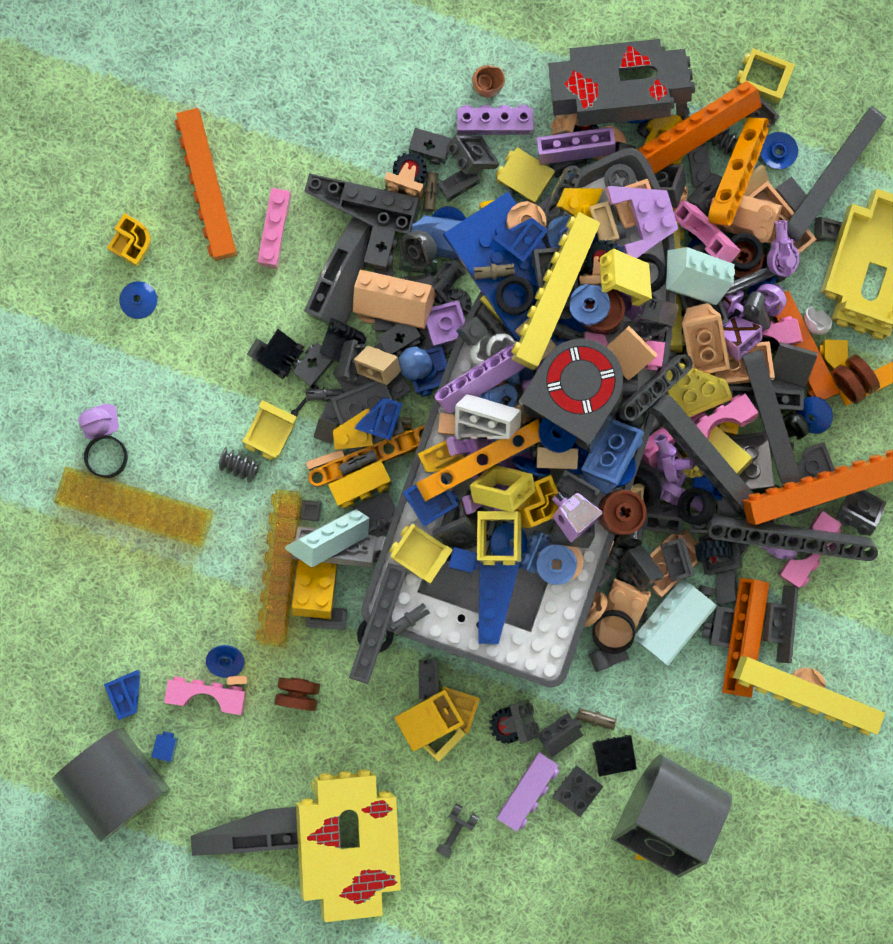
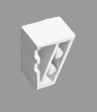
(485, 418)

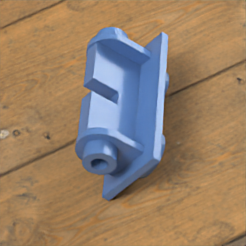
(536, 543)

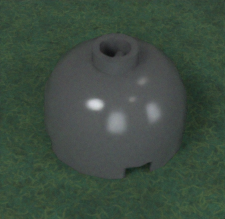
(418, 249)

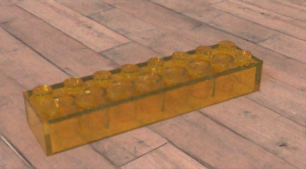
(134, 507)
(280, 569)

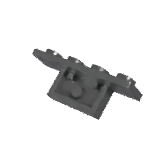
(780, 623)

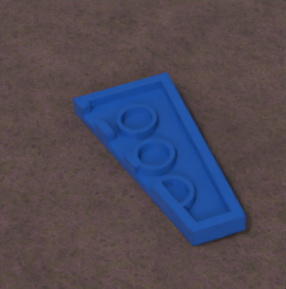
(495, 592)

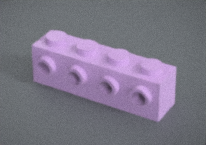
(494, 120)
(576, 145)
(527, 792)

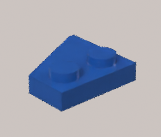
(521, 238)
(381, 419)
(124, 694)

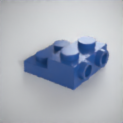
(433, 380)
(433, 508)

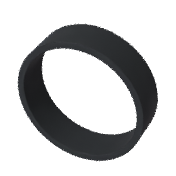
(90, 445)
(611, 650)

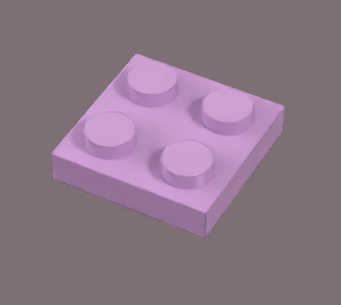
(444, 322)

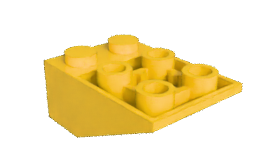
(429, 720)

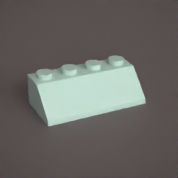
(698, 275)
(330, 538)
(674, 621)

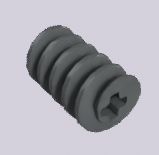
(725, 141)
(238, 466)

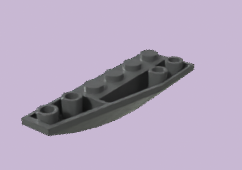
(366, 203)
(336, 283)
(789, 396)
(257, 832)

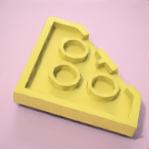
(698, 391)

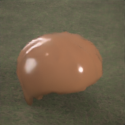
(488, 81)

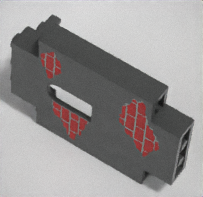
(594, 91)

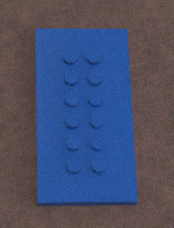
(475, 248)

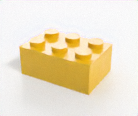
(360, 485)
(314, 590)

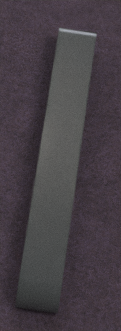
(834, 173)
(772, 419)
(702, 452)
(799, 543)

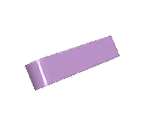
(479, 379)

